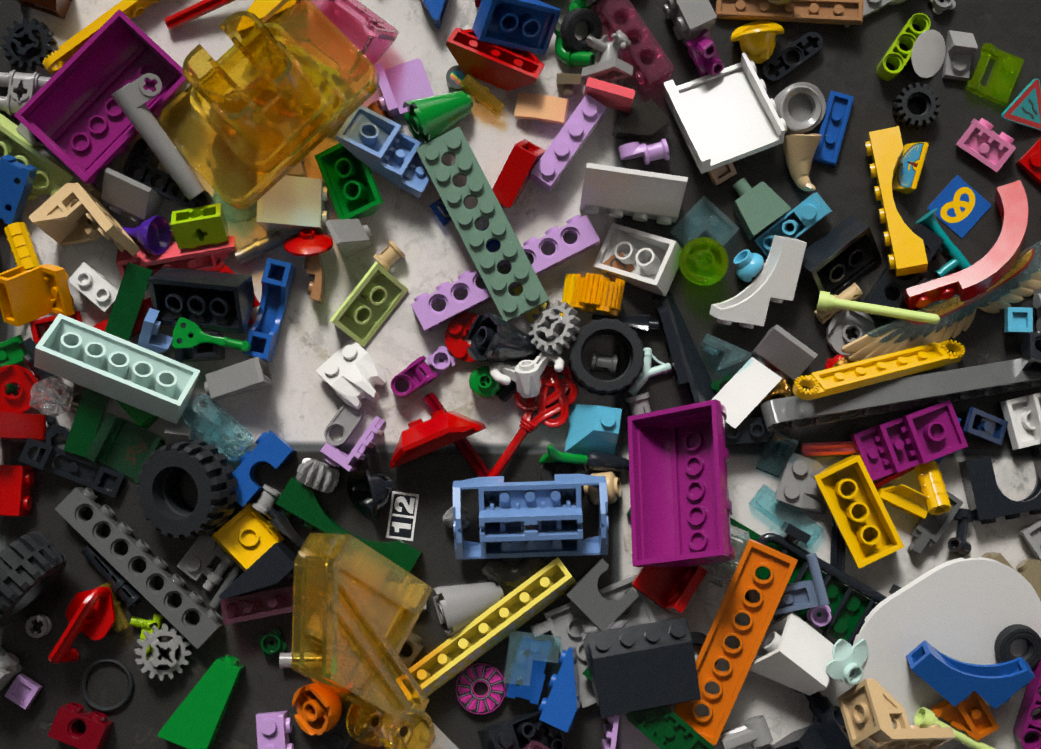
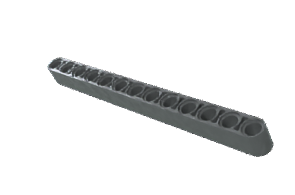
(900, 395)

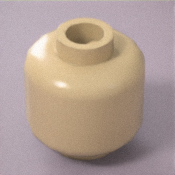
(613, 488)

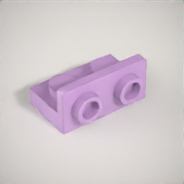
(274, 730)

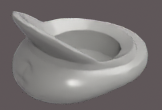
(800, 107)

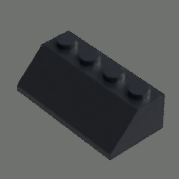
(204, 297)

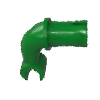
(571, 57)

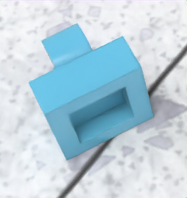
(1018, 320)

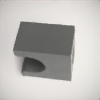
(592, 604)

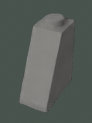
(238, 379)

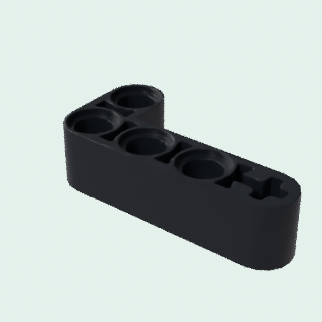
(151, 174)

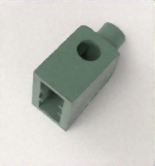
(757, 207)

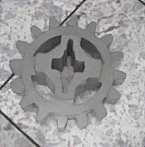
(554, 327)
(155, 658)

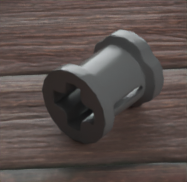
(604, 363)

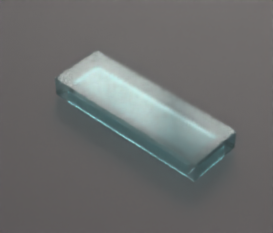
(780, 512)

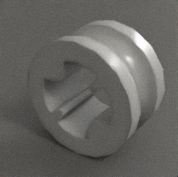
(45, 628)

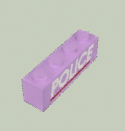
(568, 143)

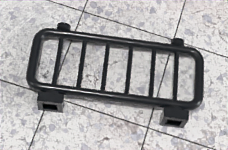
(789, 544)

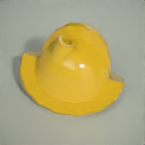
(757, 39)

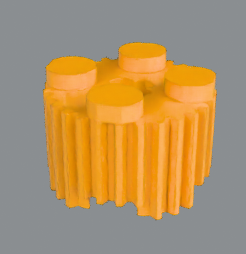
(598, 293)

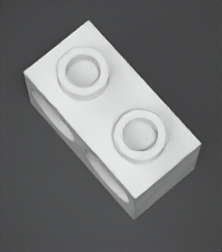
(95, 287)

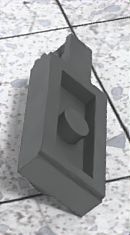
(930, 529)

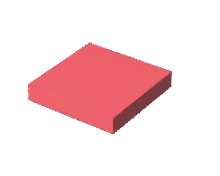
(610, 94)

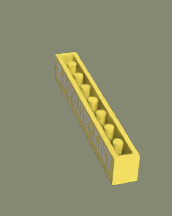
(492, 626)

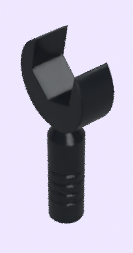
(55, 430)

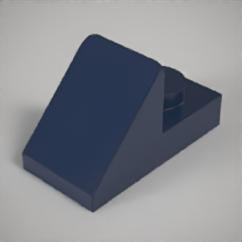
(984, 426)

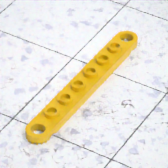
(130, 8)
(877, 369)

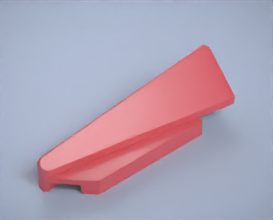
(201, 258)

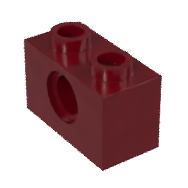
(66, 727)

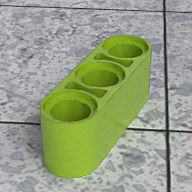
(895, 54)

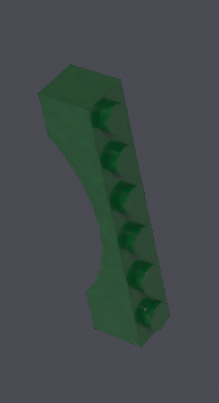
(305, 503)

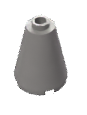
(463, 603)

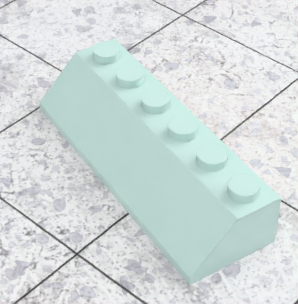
(116, 368)

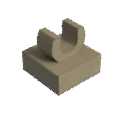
(568, 80)

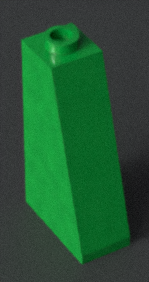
(203, 710)

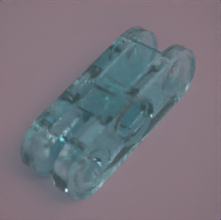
(217, 427)

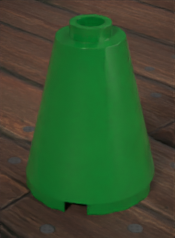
(436, 114)

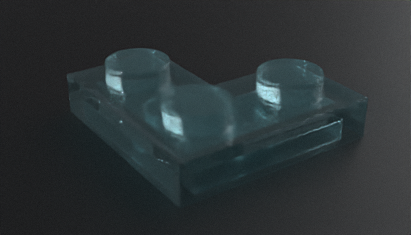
(704, 218)
(523, 649)

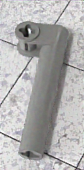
(132, 102)

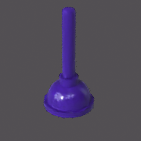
(152, 234)

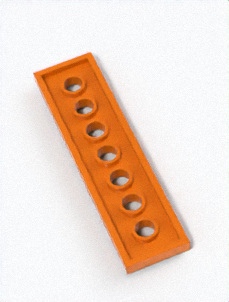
(750, 636)

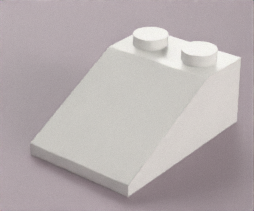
(651, 255)

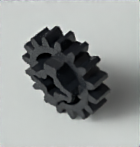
(26, 34)

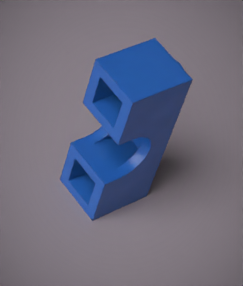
(269, 449)

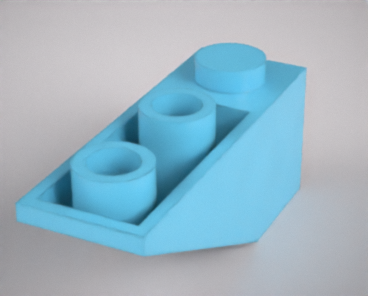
(795, 222)

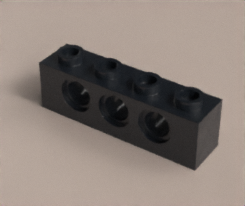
(889, 280)

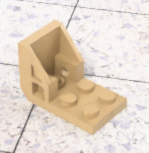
(78, 217)
(869, 718)

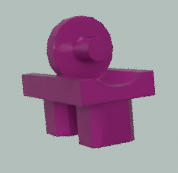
(705, 54)

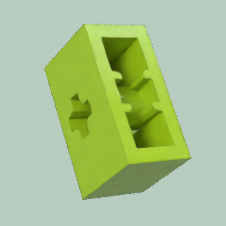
(199, 226)

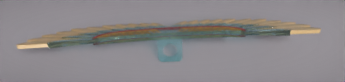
(953, 314)

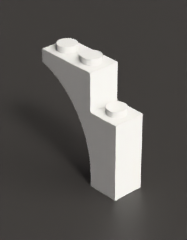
(773, 283)

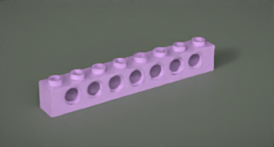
(577, 225)

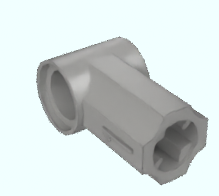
(752, 733)

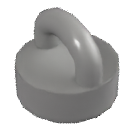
(448, 518)

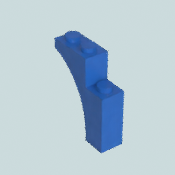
(958, 679)

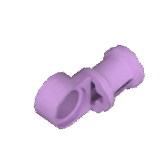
(648, 152)

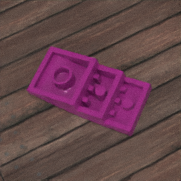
(909, 440)

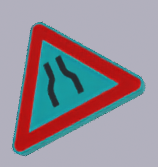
(1026, 107)

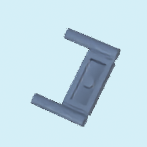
(800, 594)

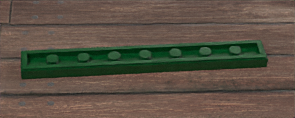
(120, 324)

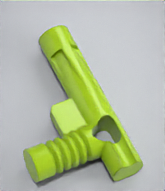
(146, 626)

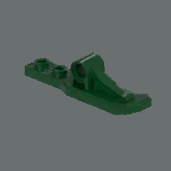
(665, 728)

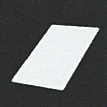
(746, 390)

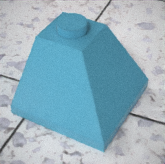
(592, 429)

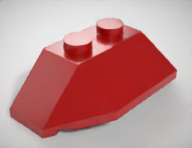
(493, 63)
(432, 435)

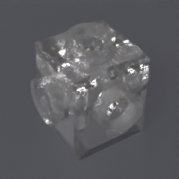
(51, 396)

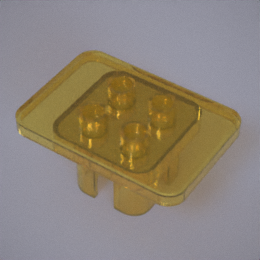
(266, 98)

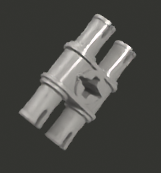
(18, 84)

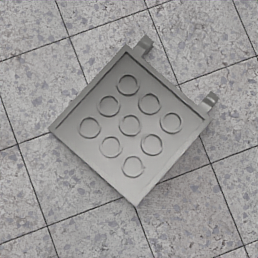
(574, 625)

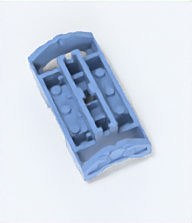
(552, 503)

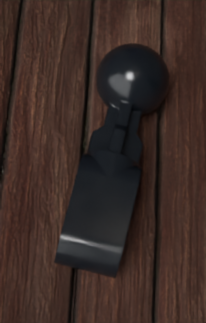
(828, 721)

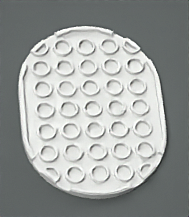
(954, 609)

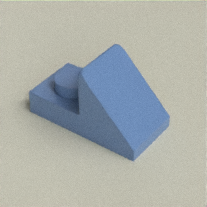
(150, 336)

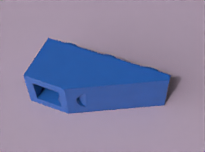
(564, 698)

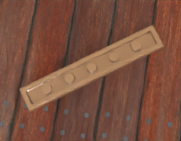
(802, 11)

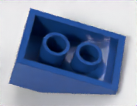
(516, 24)

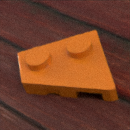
(969, 716)

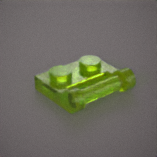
(1001, 78)

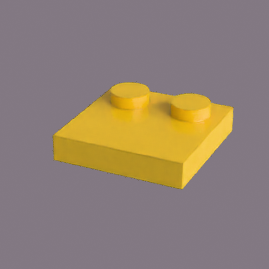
(247, 537)

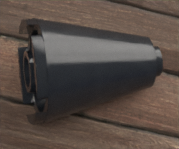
(498, 340)

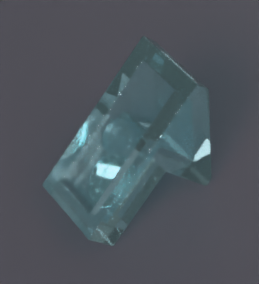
(730, 354)

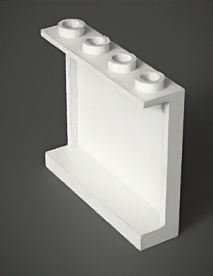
(725, 115)

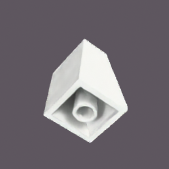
(794, 655)

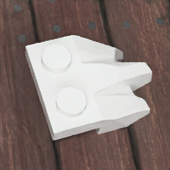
(352, 374)
(1023, 420)

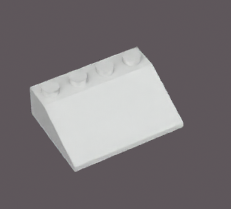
(632, 193)

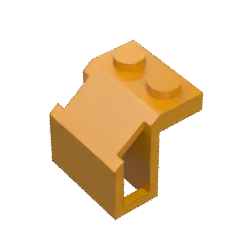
(34, 293)

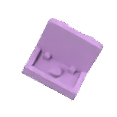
(402, 84)

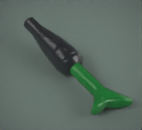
(593, 460)

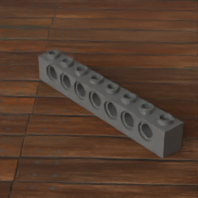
(73, 511)

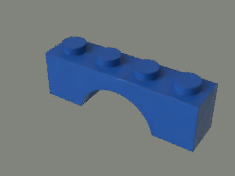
(276, 289)

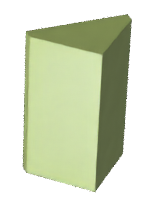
(369, 304)

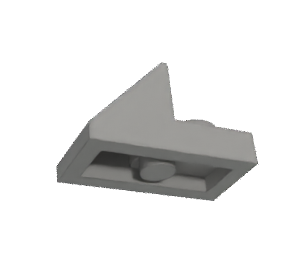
(958, 55)

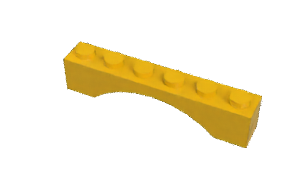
(907, 248)

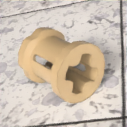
(389, 255)

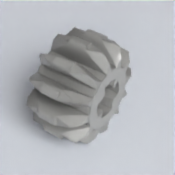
(317, 475)

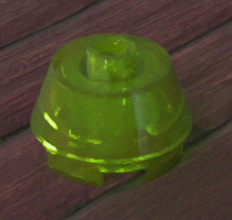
(703, 261)

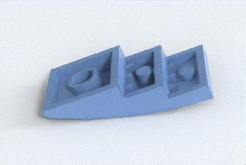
(385, 149)

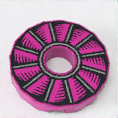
(480, 703)

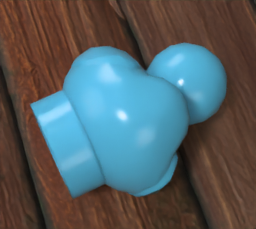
(748, 265)

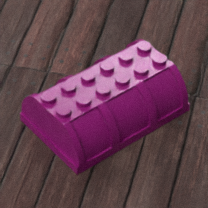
(76, 107)
(680, 486)

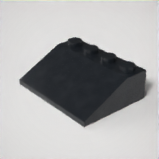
(642, 667)

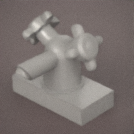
(609, 66)

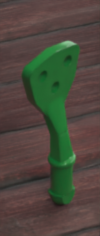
(201, 337)

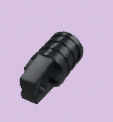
(28, 347)

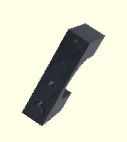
(986, 498)

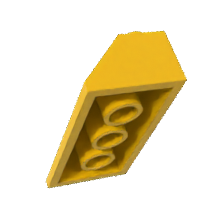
(858, 510)

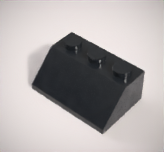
(840, 257)

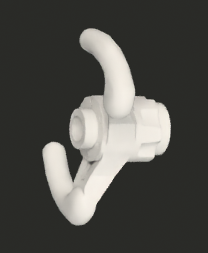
(526, 373)

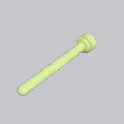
(828, 302)
(925, 717)

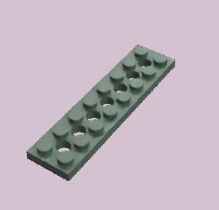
(474, 239)

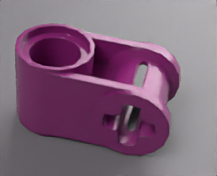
(414, 377)

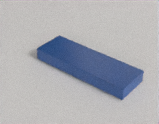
(833, 128)

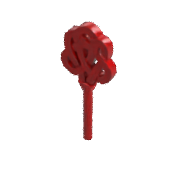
(528, 425)

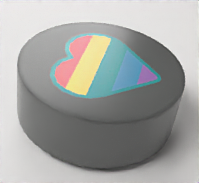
(454, 77)

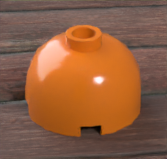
(316, 709)

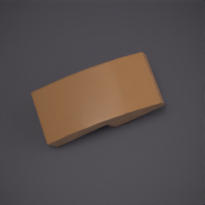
(316, 269)

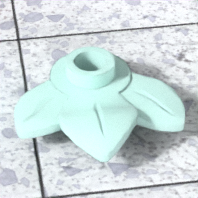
(848, 661)

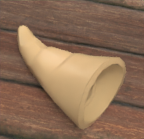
(799, 153)

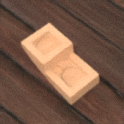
(541, 107)

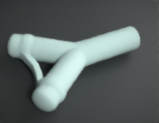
(648, 372)

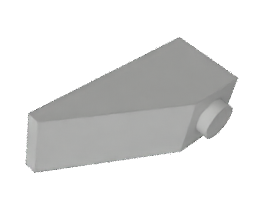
(349, 235)

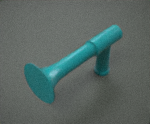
(958, 259)

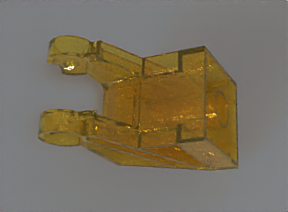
(348, 633)

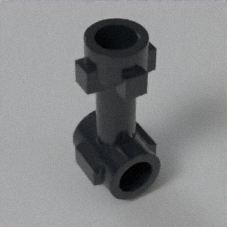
(958, 544)

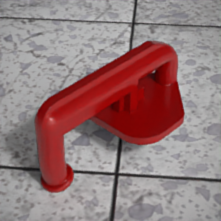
(91, 614)

